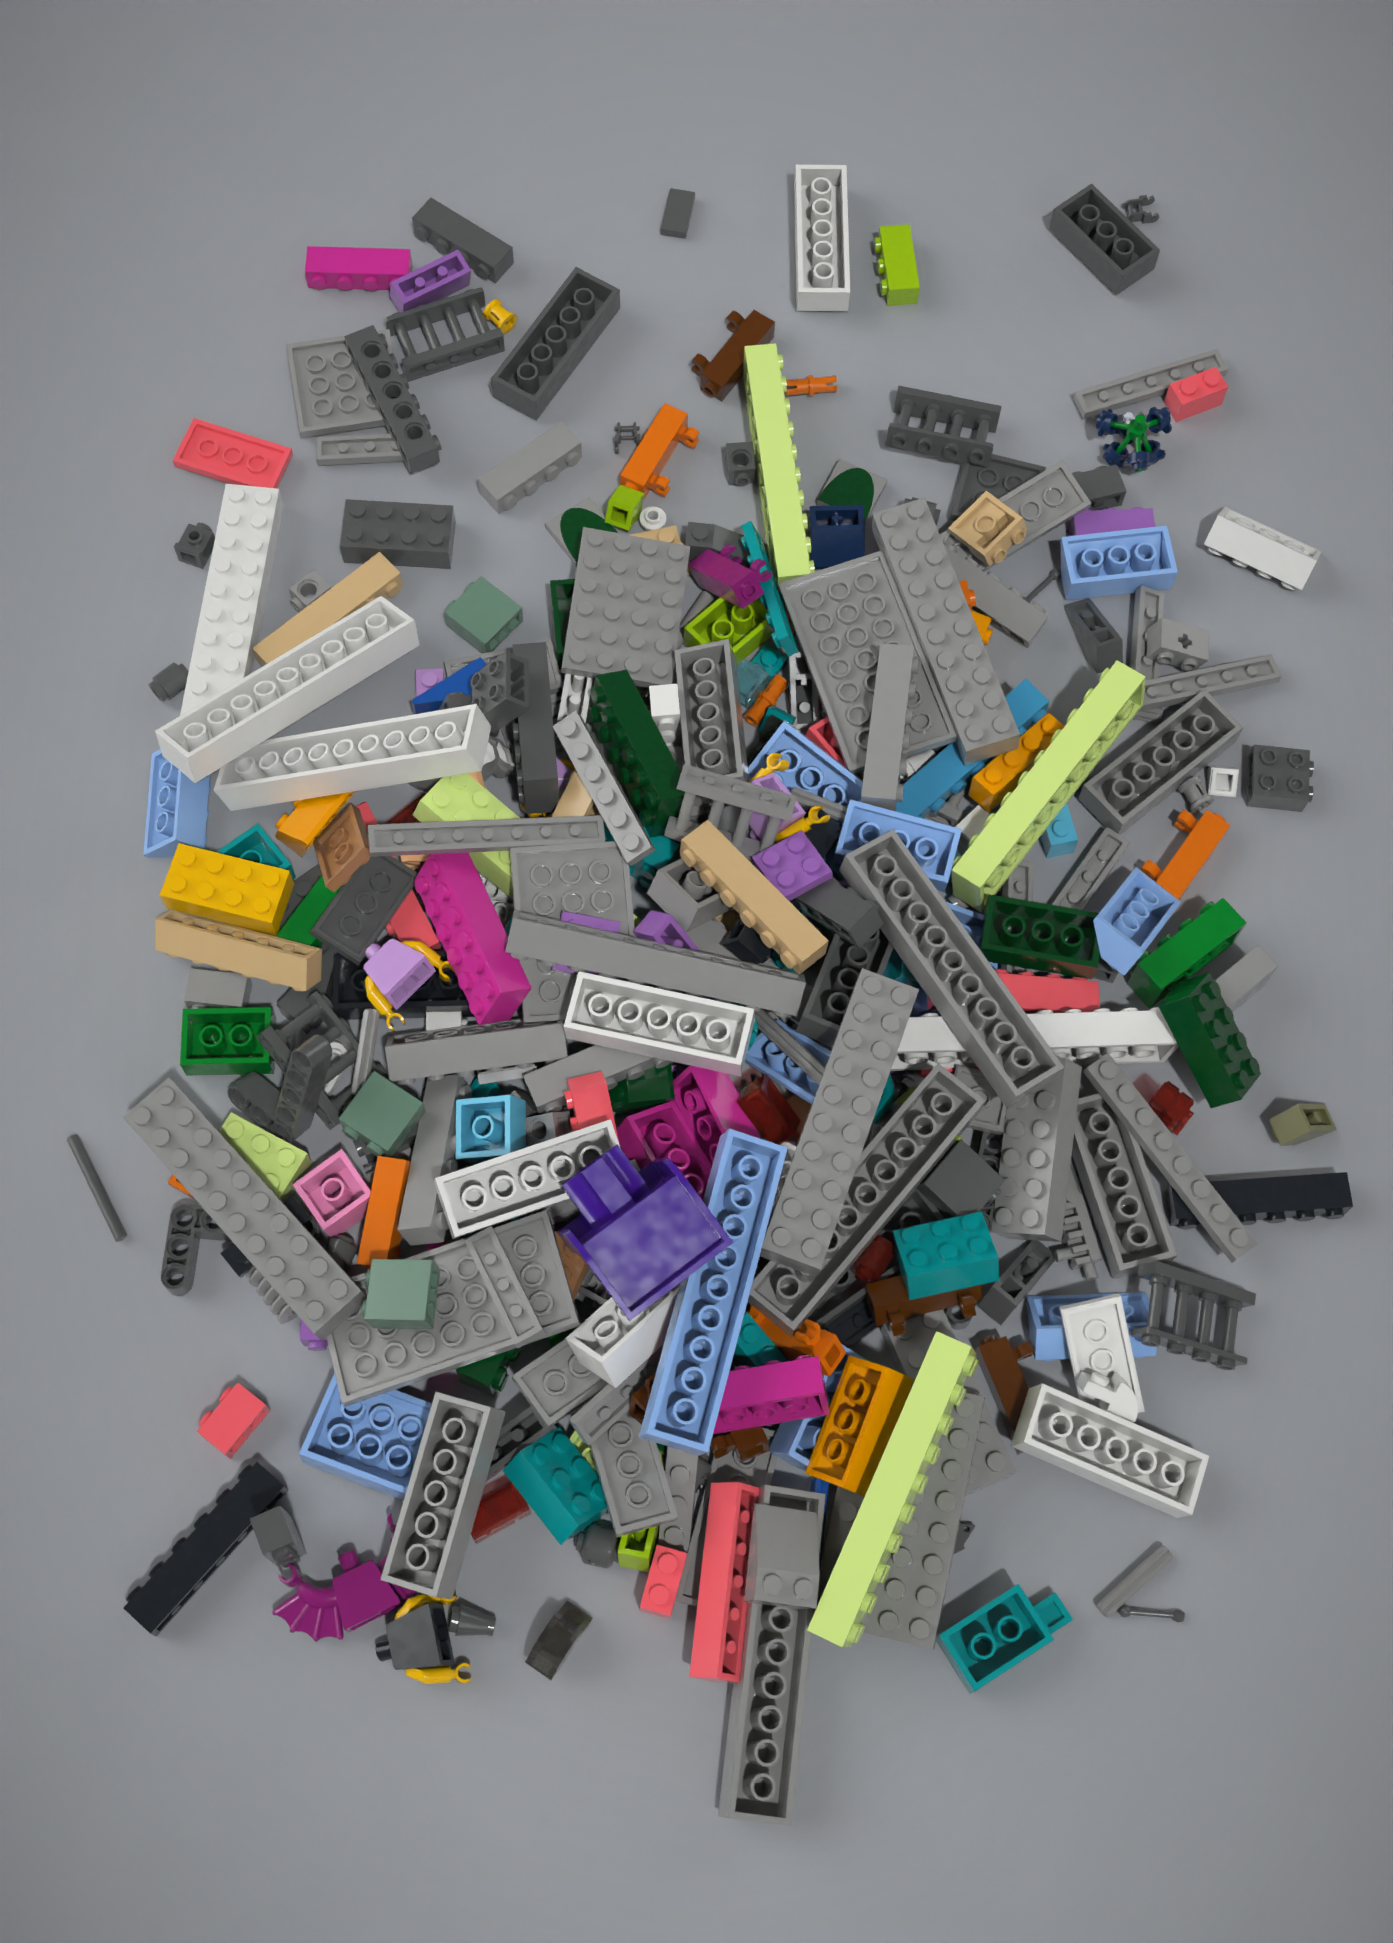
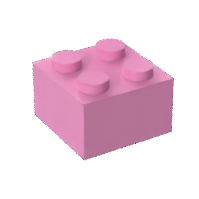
(335, 1194)

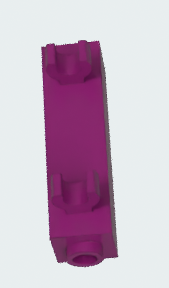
(727, 577)

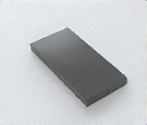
(364, 907)

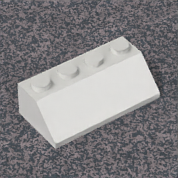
(1262, 548)

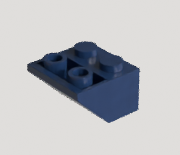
(836, 534)

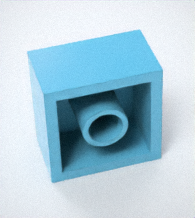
(489, 1127)

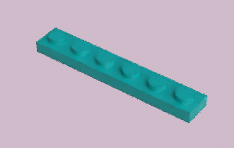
(771, 598)

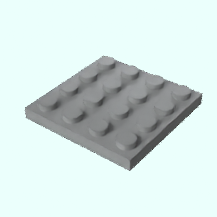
(329, 388)

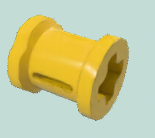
(500, 316)

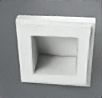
(1222, 781)

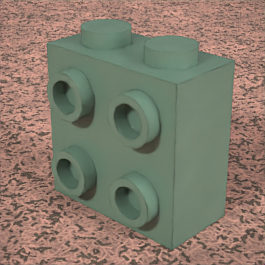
(483, 615)
(381, 1115)
(401, 1294)

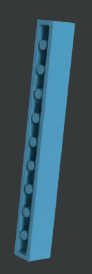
(946, 771)

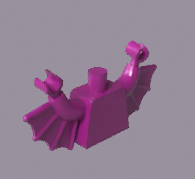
(354, 1598)

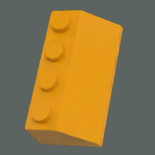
(309, 821)
(859, 1424)

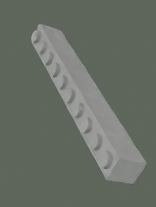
(655, 964)

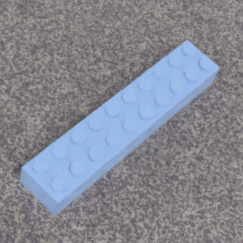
(714, 1297)

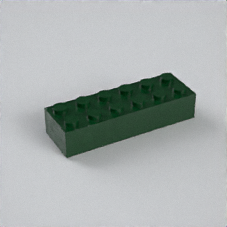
(636, 749)

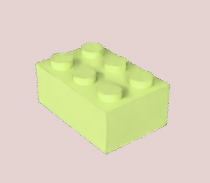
(270, 1157)

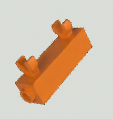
(655, 450)
(1192, 854)
(380, 1230)
(806, 1341)

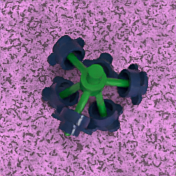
(1132, 430)

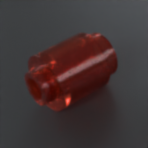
(874, 1259)

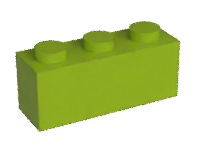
(897, 265)

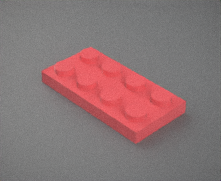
(231, 456)

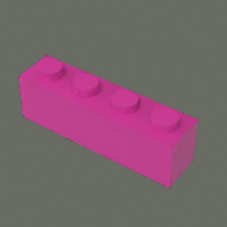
(355, 267)

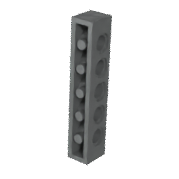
(415, 453)

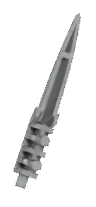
(1078, 1233)

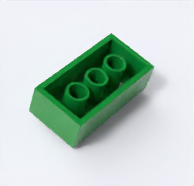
(1185, 952)

